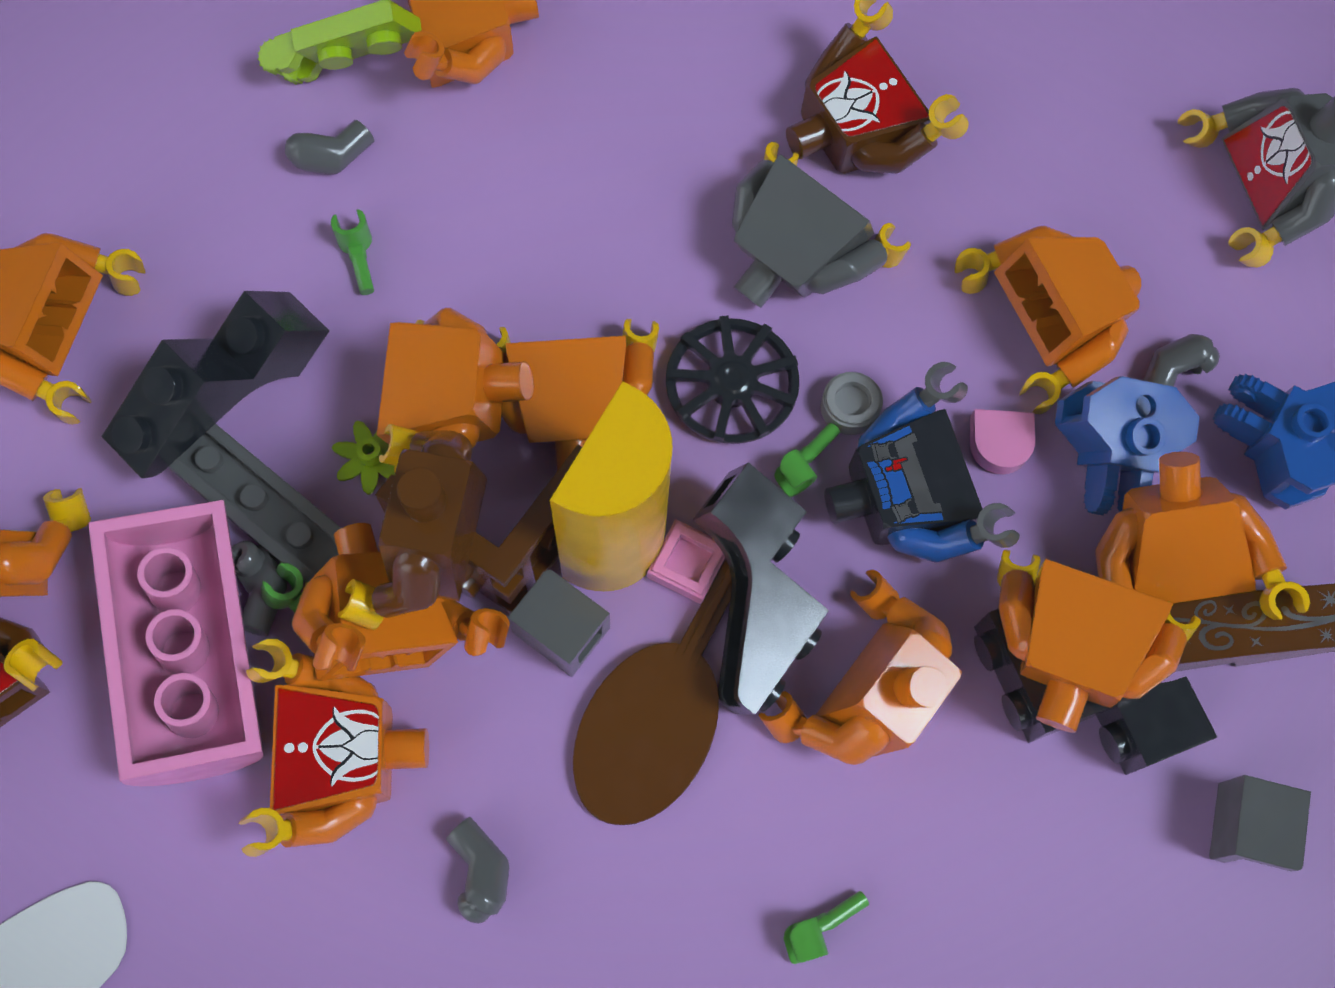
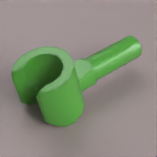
(355, 243)
(794, 470)
(281, 601)
(805, 939)

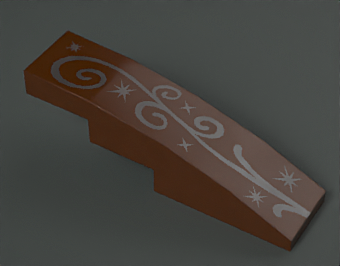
(1240, 633)

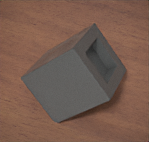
(559, 622)
(1260, 823)

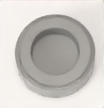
(851, 402)

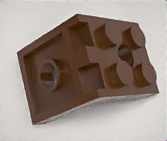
(525, 554)

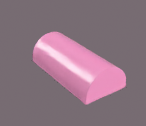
(174, 645)

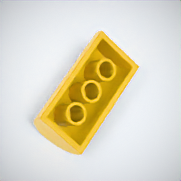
(615, 496)

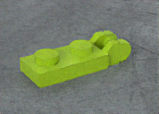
(337, 40)

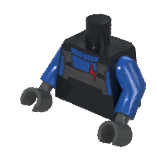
(916, 481)

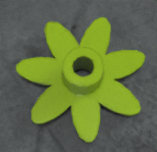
(359, 461)

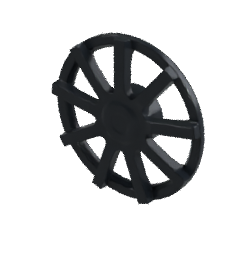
(732, 379)

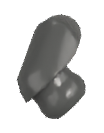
(327, 153)
(1188, 353)
(253, 567)
(486, 872)

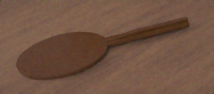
(651, 722)

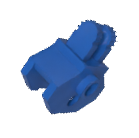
(1123, 431)
(1290, 443)

